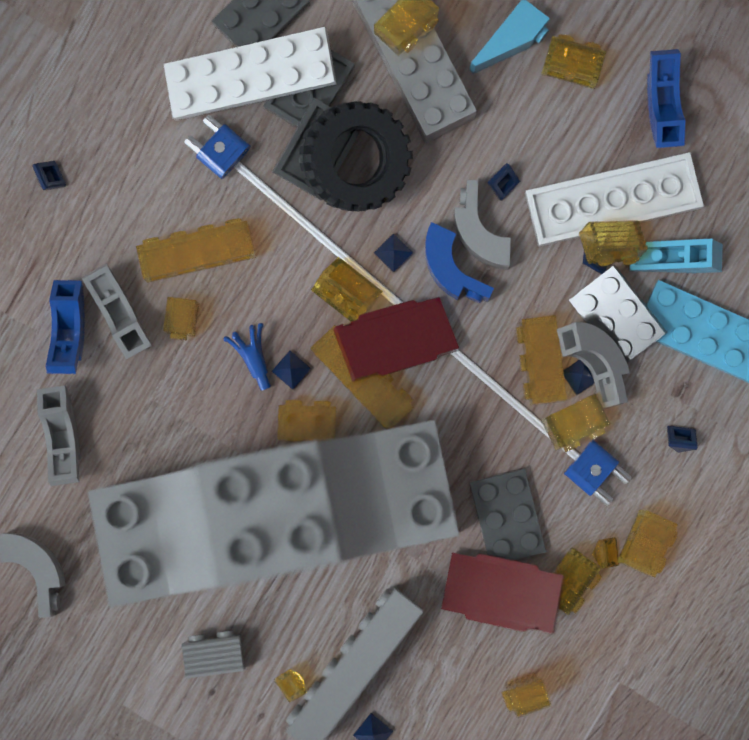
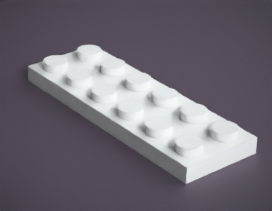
(250, 73)
(623, 194)

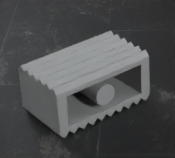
(213, 655)

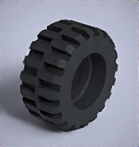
(392, 156)

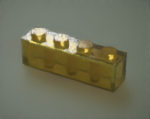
(195, 251)
(374, 393)

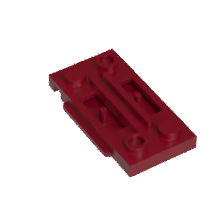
(395, 338)
(503, 593)

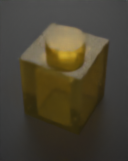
(180, 318)

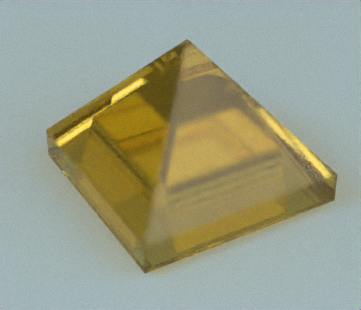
(606, 552)
(291, 685)

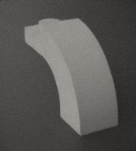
(474, 237)
(117, 311)
(602, 358)
(60, 434)
(40, 563)

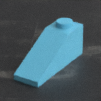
(515, 35)
(681, 257)

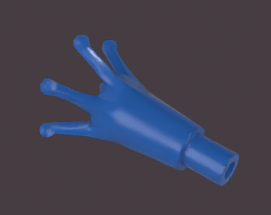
(252, 355)

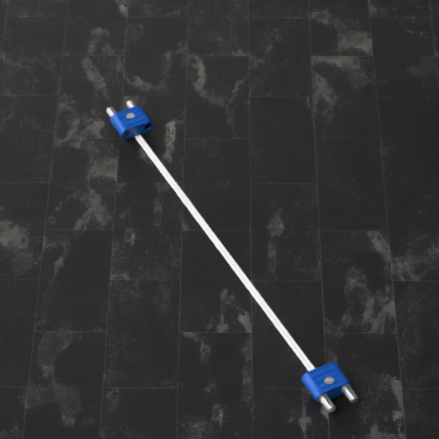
(224, 153)

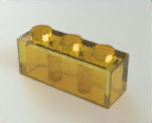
(541, 360)

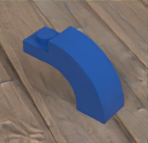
(664, 99)
(445, 272)
(67, 327)

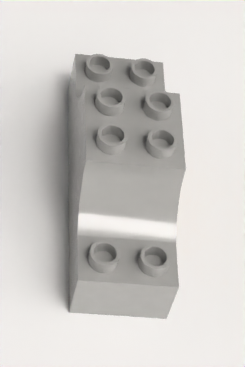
(272, 513)

